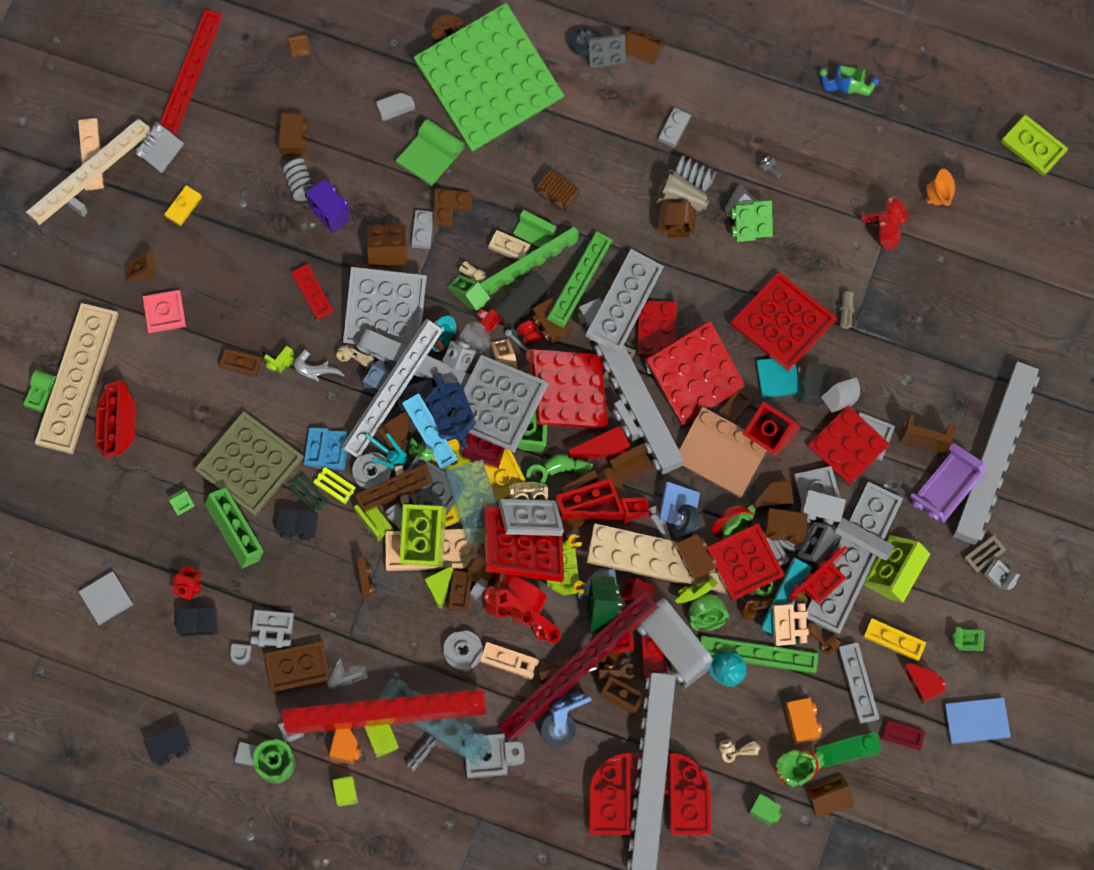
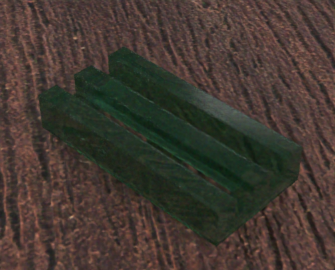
(318, 506)

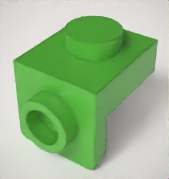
(968, 639)

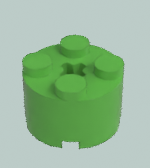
(271, 750)

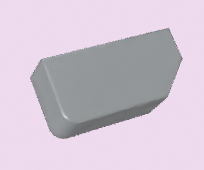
(395, 106)

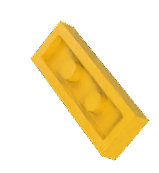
(894, 640)

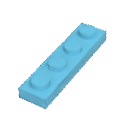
(427, 428)

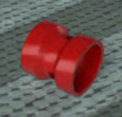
(528, 332)

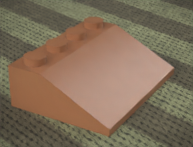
(721, 452)

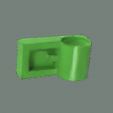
(40, 390)

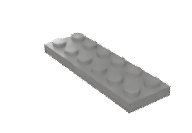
(624, 301)

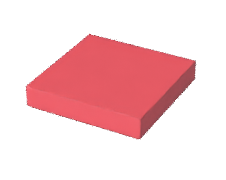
(164, 311)

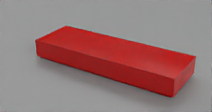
(312, 292)

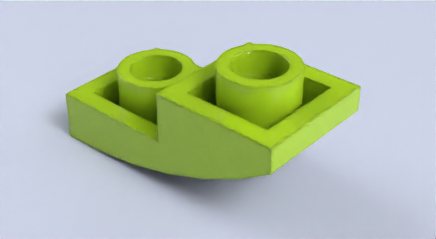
(688, 594)

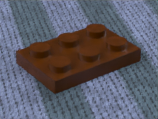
(297, 667)

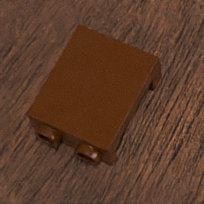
(926, 438)

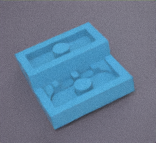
(325, 449)

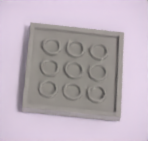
(384, 304)
(502, 402)

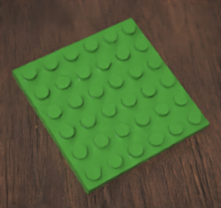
(488, 77)

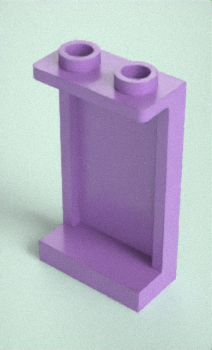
(949, 484)

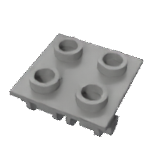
(159, 147)

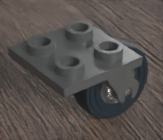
(598, 49)

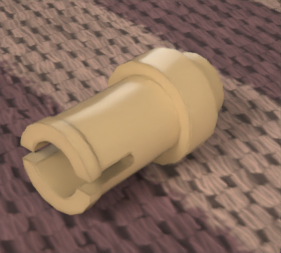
(473, 273)

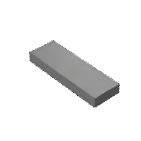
(864, 539)

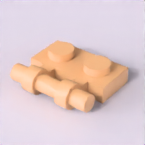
(784, 624)

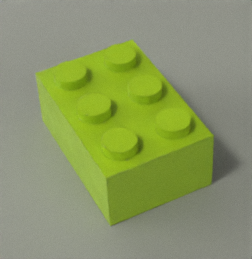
(422, 535)

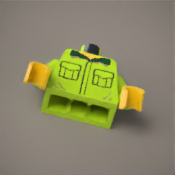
(571, 582)

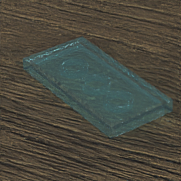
(471, 495)

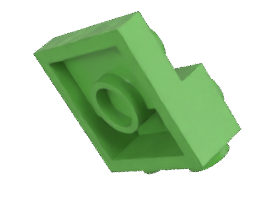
(752, 219)

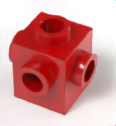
(187, 583)

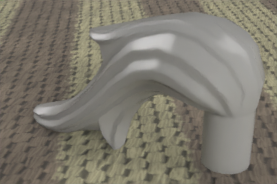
(313, 371)

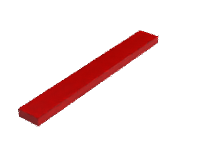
(191, 71)

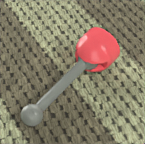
(508, 332)

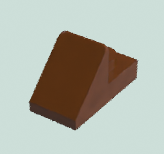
(140, 268)

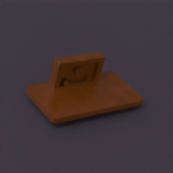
(585, 479)

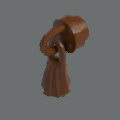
(749, 610)
(832, 640)

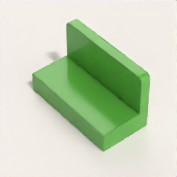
(534, 230)

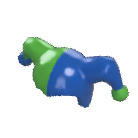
(848, 81)

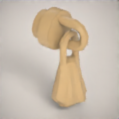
(346, 352)
(728, 748)

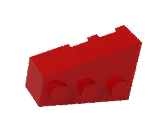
(591, 502)

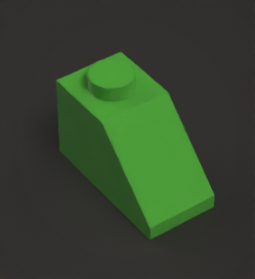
(469, 292)

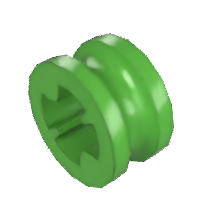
(766, 594)

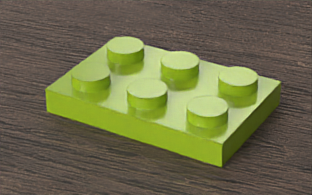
(1034, 145)

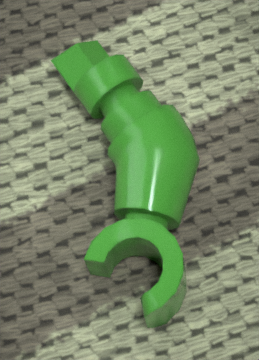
(557, 464)

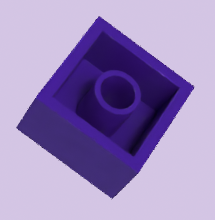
(328, 206)

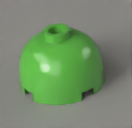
(707, 612)

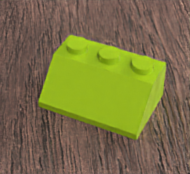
(897, 574)

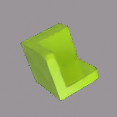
(345, 791)

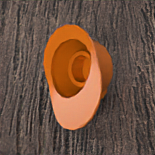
(941, 189)

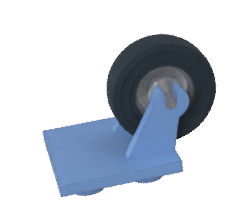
(680, 509)
(558, 727)

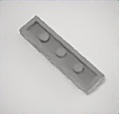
(858, 683)

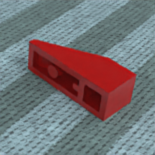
(602, 447)

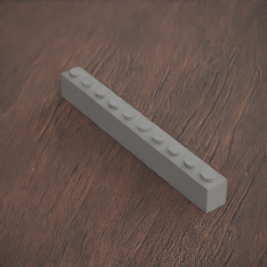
(636, 397)
(996, 452)
(653, 772)

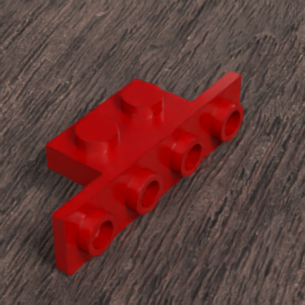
(823, 581)

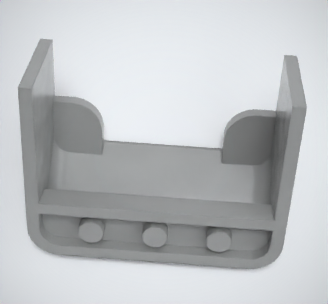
(676, 643)

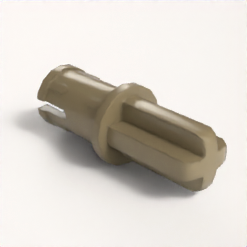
(847, 309)

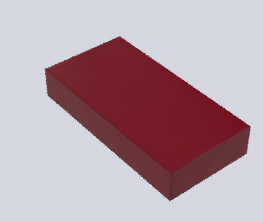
(903, 735)

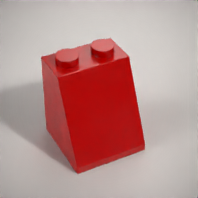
(771, 428)

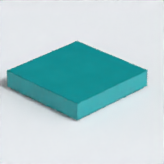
(776, 380)

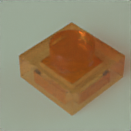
(299, 46)

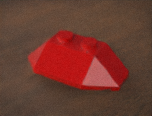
(115, 420)

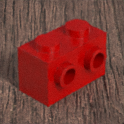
(651, 658)

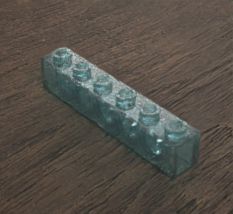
(473, 753)

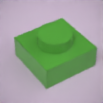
(181, 501)

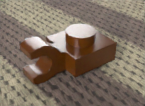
(611, 669)

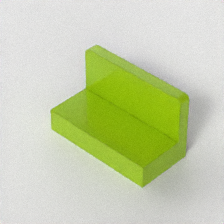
(374, 522)
(382, 739)

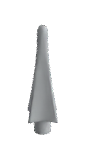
(659, 524)

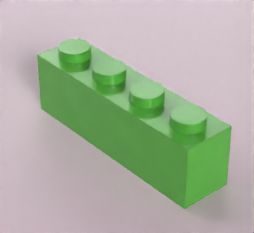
(234, 527)

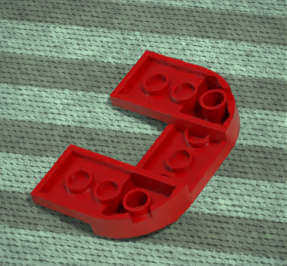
(617, 780)

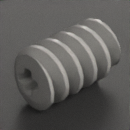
(694, 174)
(297, 179)

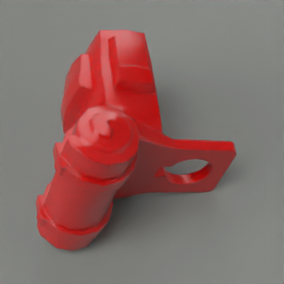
(889, 223)

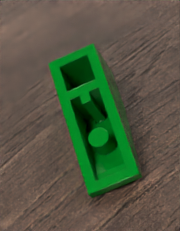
(850, 749)

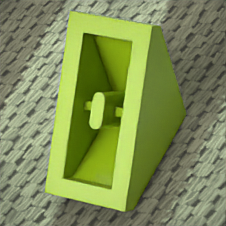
(439, 584)

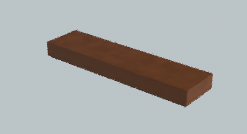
(394, 488)

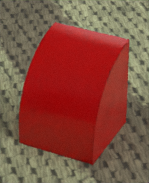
(634, 588)

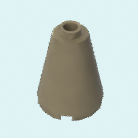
(679, 189)

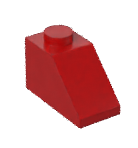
(924, 682)

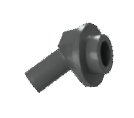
(767, 163)

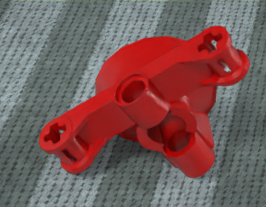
(522, 603)

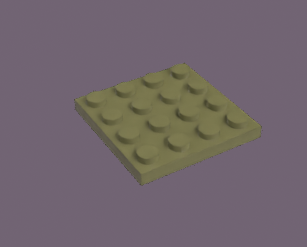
(249, 463)

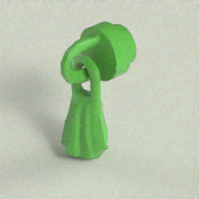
(418, 449)

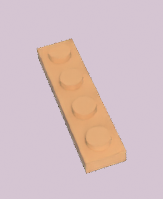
(90, 146)

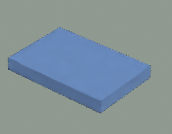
(977, 721)

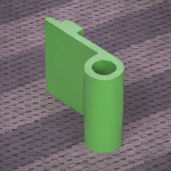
(430, 152)

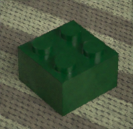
(602, 602)

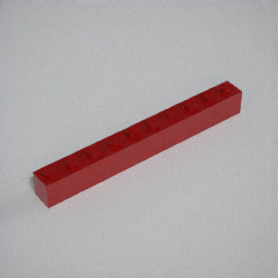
(385, 712)

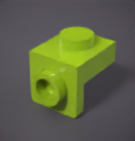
(284, 359)

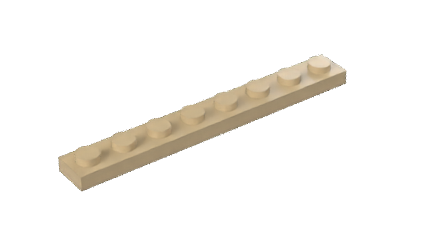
(88, 172)

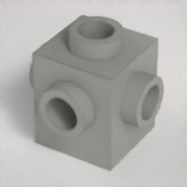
(459, 355)

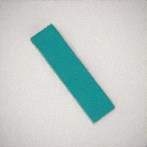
(794, 576)

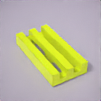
(321, 476)

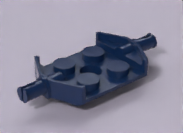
(444, 399)

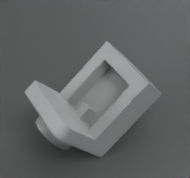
(1001, 575)

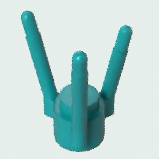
(394, 458)

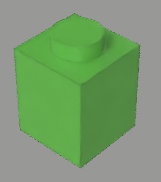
(766, 810)

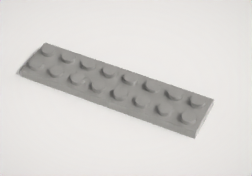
(874, 514)

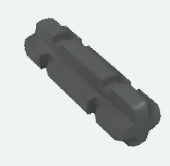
(421, 753)

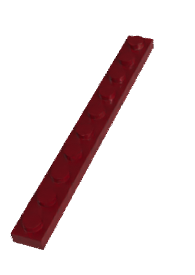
(578, 666)

